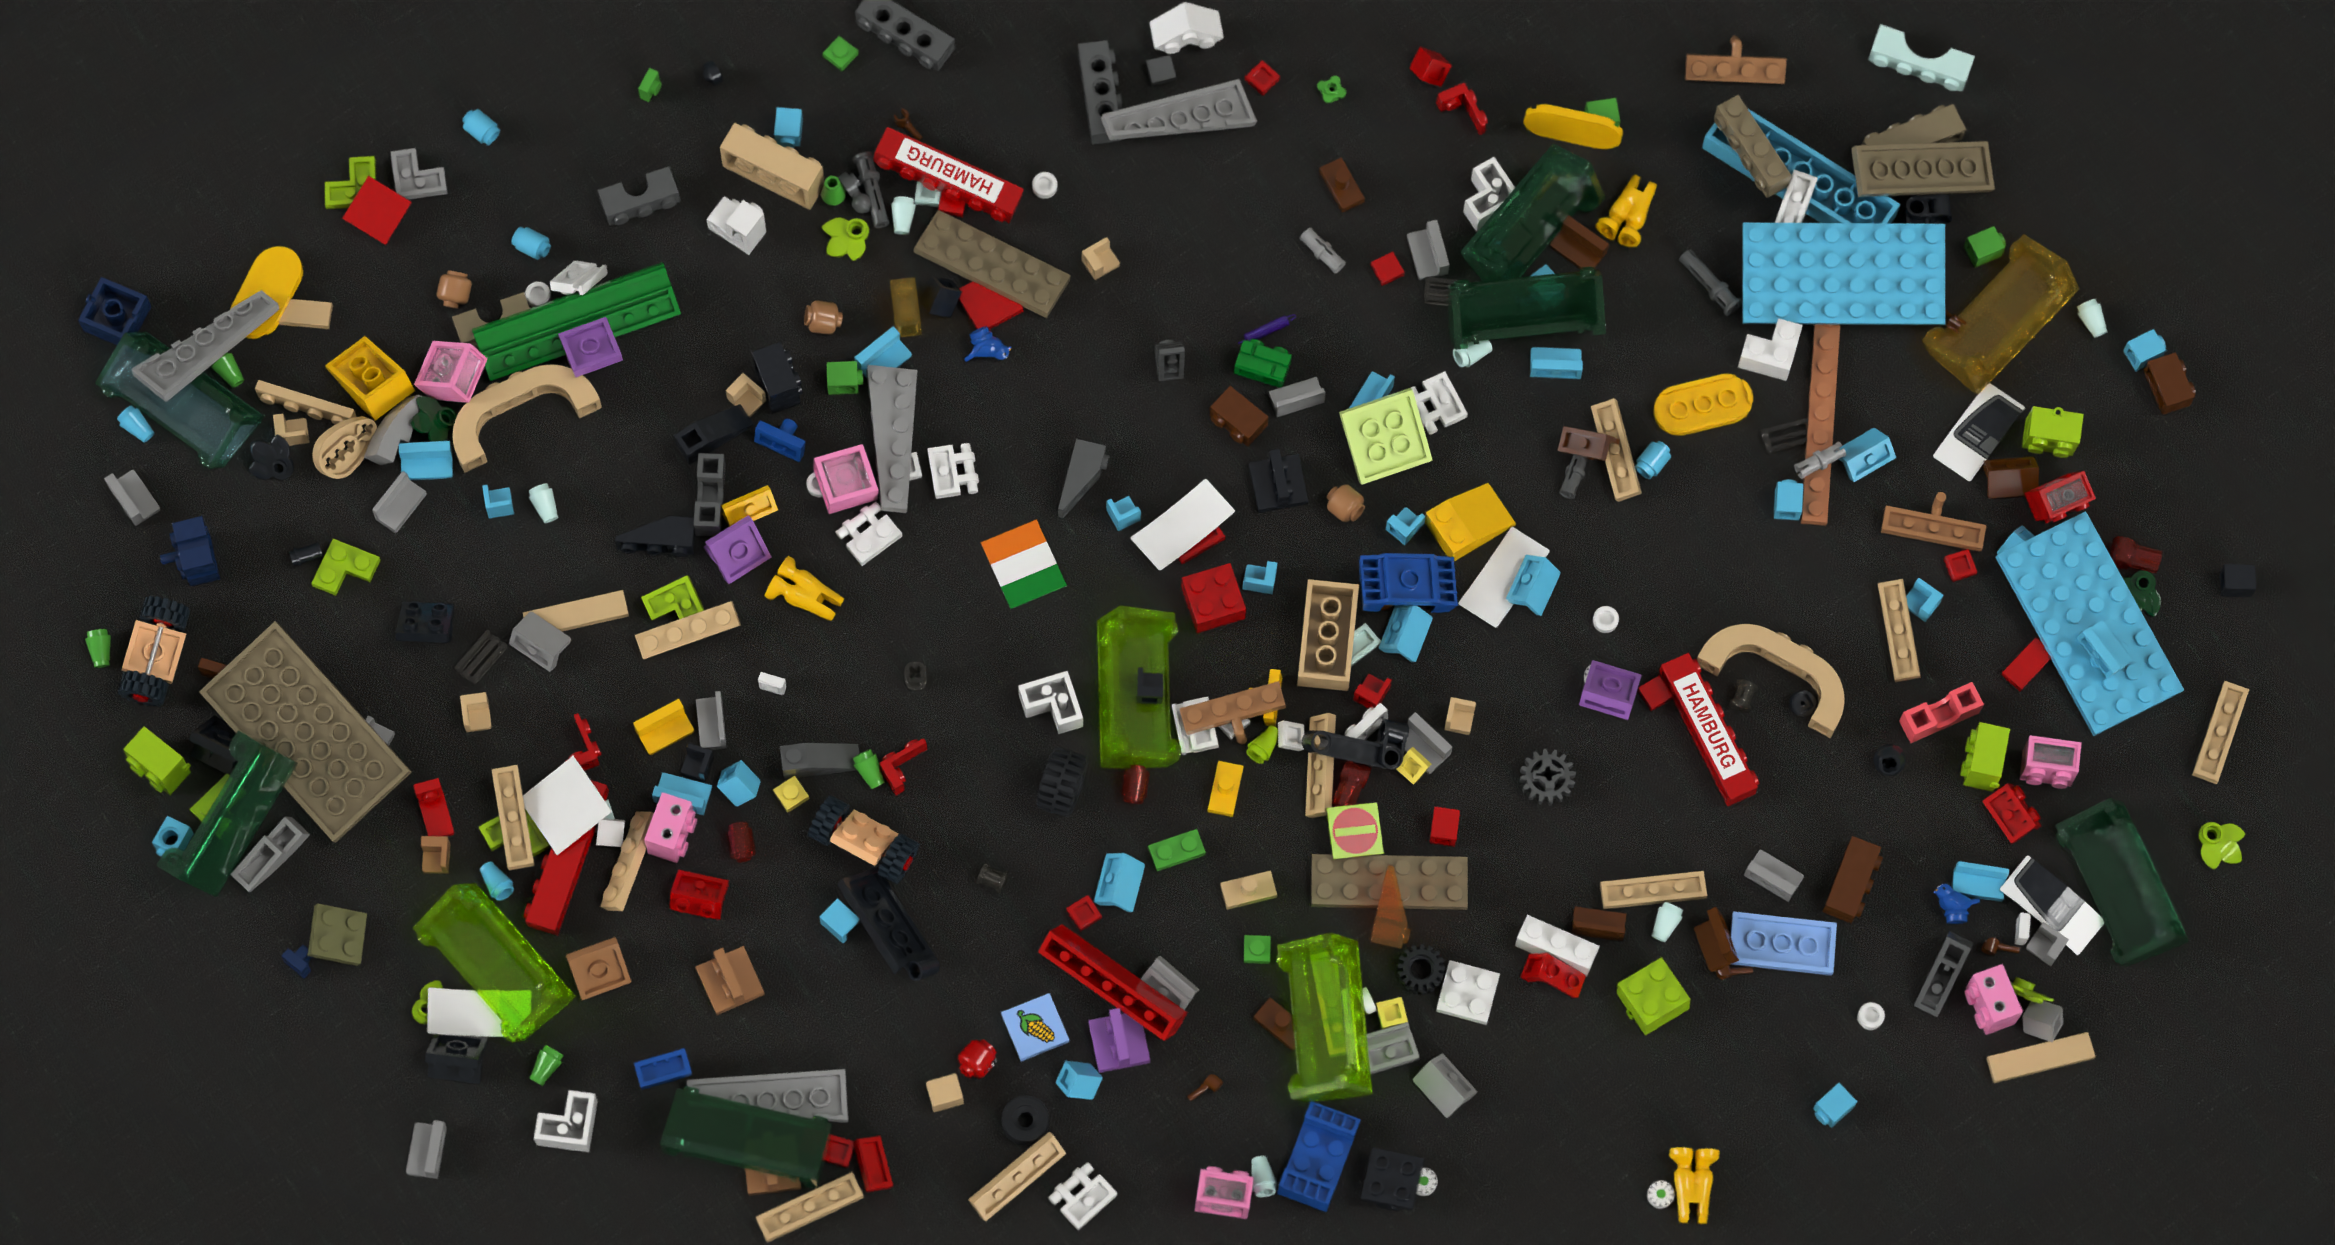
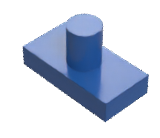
(781, 439)
(663, 1069)

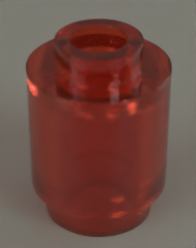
(1135, 784)
(741, 842)

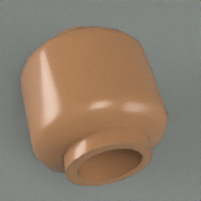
(454, 289)
(822, 317)
(1345, 503)

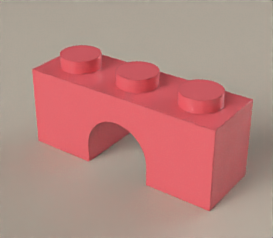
(1952, 709)

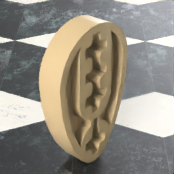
(334, 438)

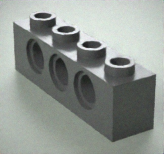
(920, 31)
(1091, 56)

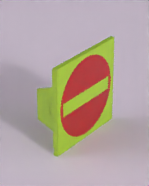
(1354, 830)

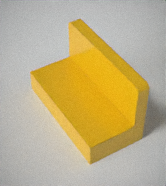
(755, 504)
(663, 727)

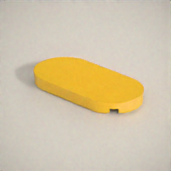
(1573, 126)
(277, 274)
(1703, 404)

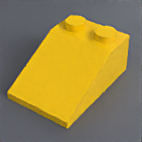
(370, 377)
(1468, 521)

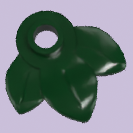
(433, 419)
(2147, 597)

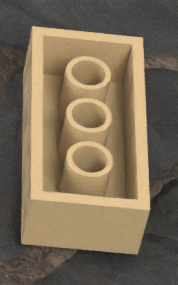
(772, 165)
(1328, 635)

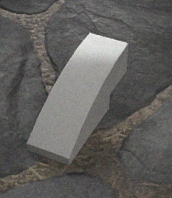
(392, 431)
(270, 853)

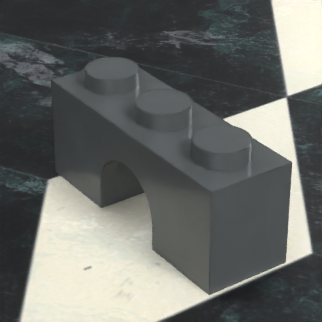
(621, 206)
(710, 494)

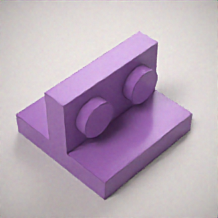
(590, 347)
(737, 549)
(1610, 689)
(1118, 1042)

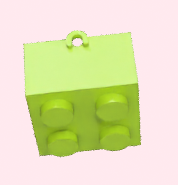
(2052, 432)
(1986, 756)
(156, 761)
(1653, 996)

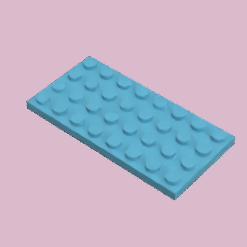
(1843, 273)
(2072, 584)

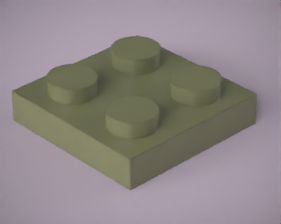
(337, 934)

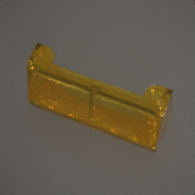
(2004, 315)

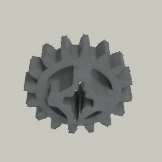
(1537, 777)

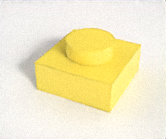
(1413, 765)
(791, 794)
(1391, 1012)

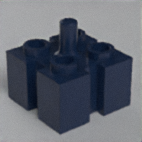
(193, 552)

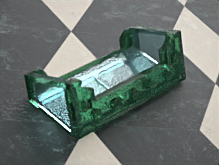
(199, 414)

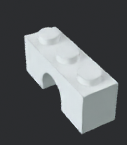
(1544, 938)

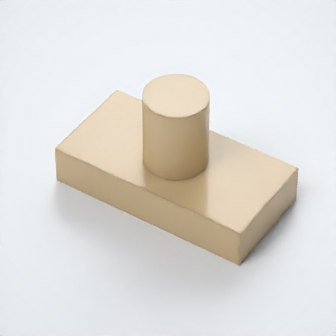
(1248, 890)

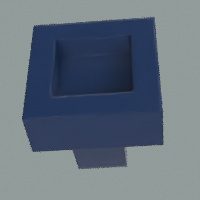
(298, 960)

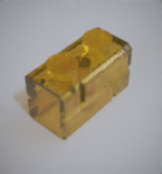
(905, 306)

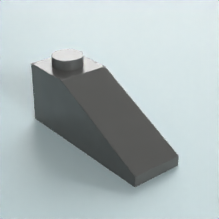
(1170, 360)
(1084, 470)
(817, 759)
(1943, 974)

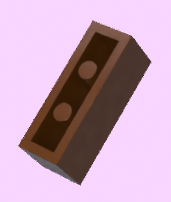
(1853, 880)

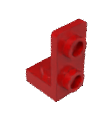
(1452, 99)
(589, 758)
(895, 776)
(434, 808)
(1553, 972)

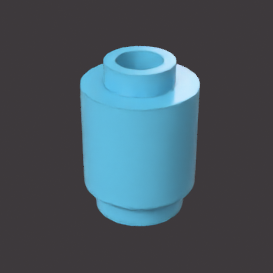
(480, 126)
(531, 243)
(1652, 459)

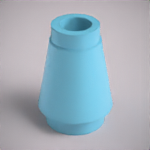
(135, 423)
(496, 881)

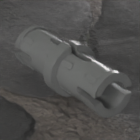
(1574, 473)

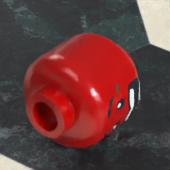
(977, 1059)

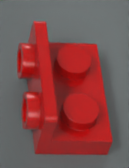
(2012, 812)
(698, 894)

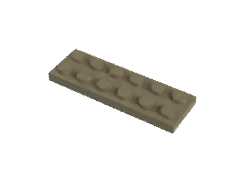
(1922, 169)
(992, 263)
(1358, 881)

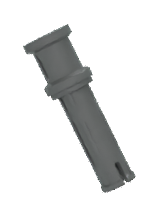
(869, 179)
(1717, 290)

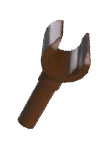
(905, 123)
(1953, 321)
(1992, 944)
(1726, 972)
(1212, 1082)

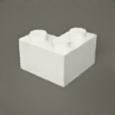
(1186, 26)
(1493, 189)
(738, 223)
(1774, 356)
(1054, 695)
(571, 1130)

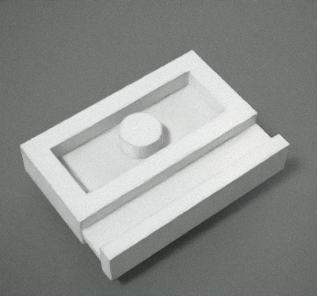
(578, 277)
(1197, 741)

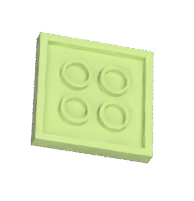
(1385, 436)

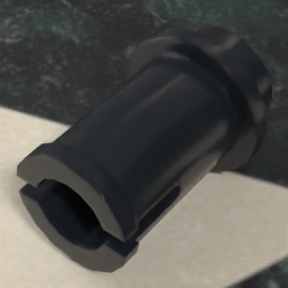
(305, 554)

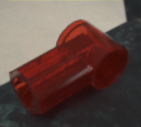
(2128, 554)
(1353, 779)

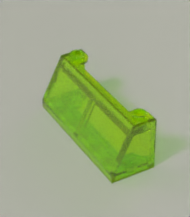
(1131, 730)
(494, 960)
(1327, 1018)

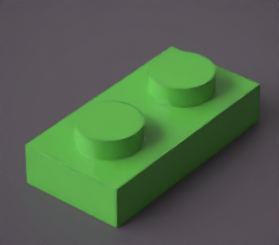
(1176, 850)

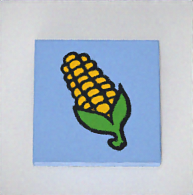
(1035, 1027)

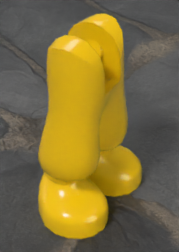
(1629, 207)
(806, 593)
(1690, 1185)

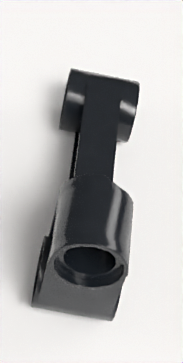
(1932, 208)
(1391, 738)

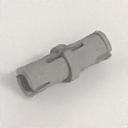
(1322, 250)
(1820, 460)

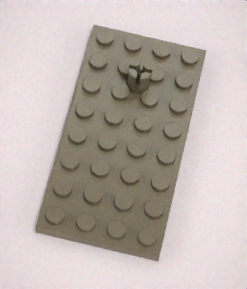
(296, 709)

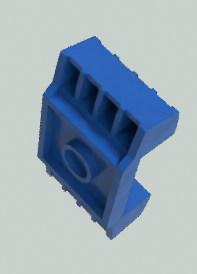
(1407, 581)
(1318, 1156)

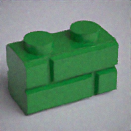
(1263, 363)

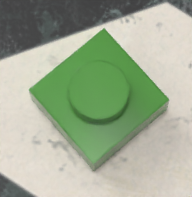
(840, 53)
(650, 85)
(1257, 949)

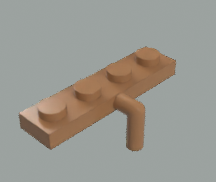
(1735, 67)
(1934, 526)
(1233, 709)

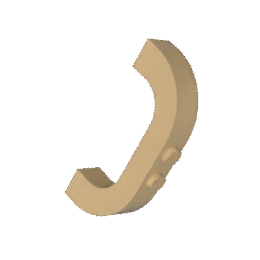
(511, 393)
(1786, 654)

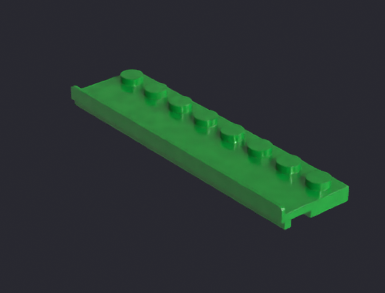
(534, 333)

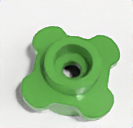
(1331, 96)

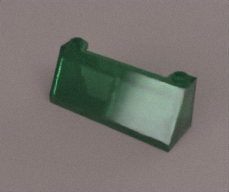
(1533, 215)
(1525, 306)
(232, 816)
(2122, 882)
(746, 1136)

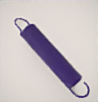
(1268, 328)

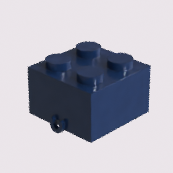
(113, 311)

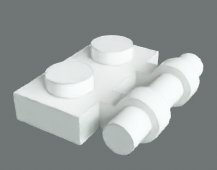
(1444, 400)
(944, 470)
(874, 539)
(1088, 1201)

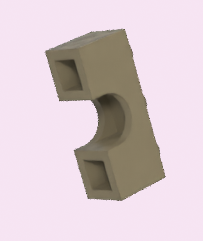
(468, 320)

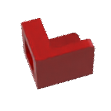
(1430, 66)
(1372, 691)
(1444, 826)

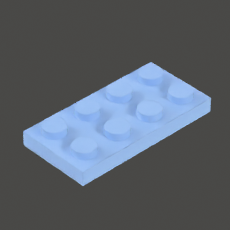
(1784, 943)

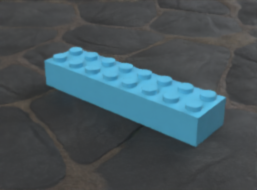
(1835, 193)

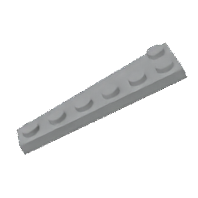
(1195, 111)
(187, 359)
(892, 415)
(792, 1093)

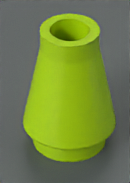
(1263, 745)

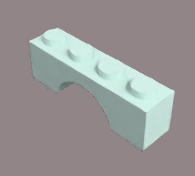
(1892, 51)

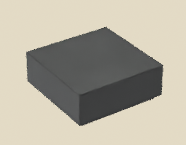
(1161, 70)

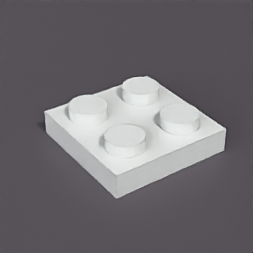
(1467, 992)

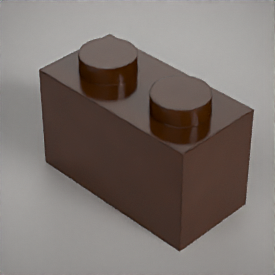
(2169, 383)
(1238, 416)

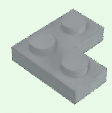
(415, 183)

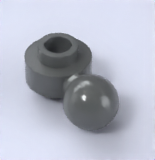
(861, 201)

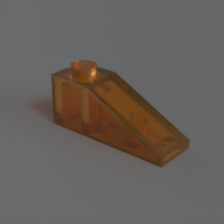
(1390, 918)

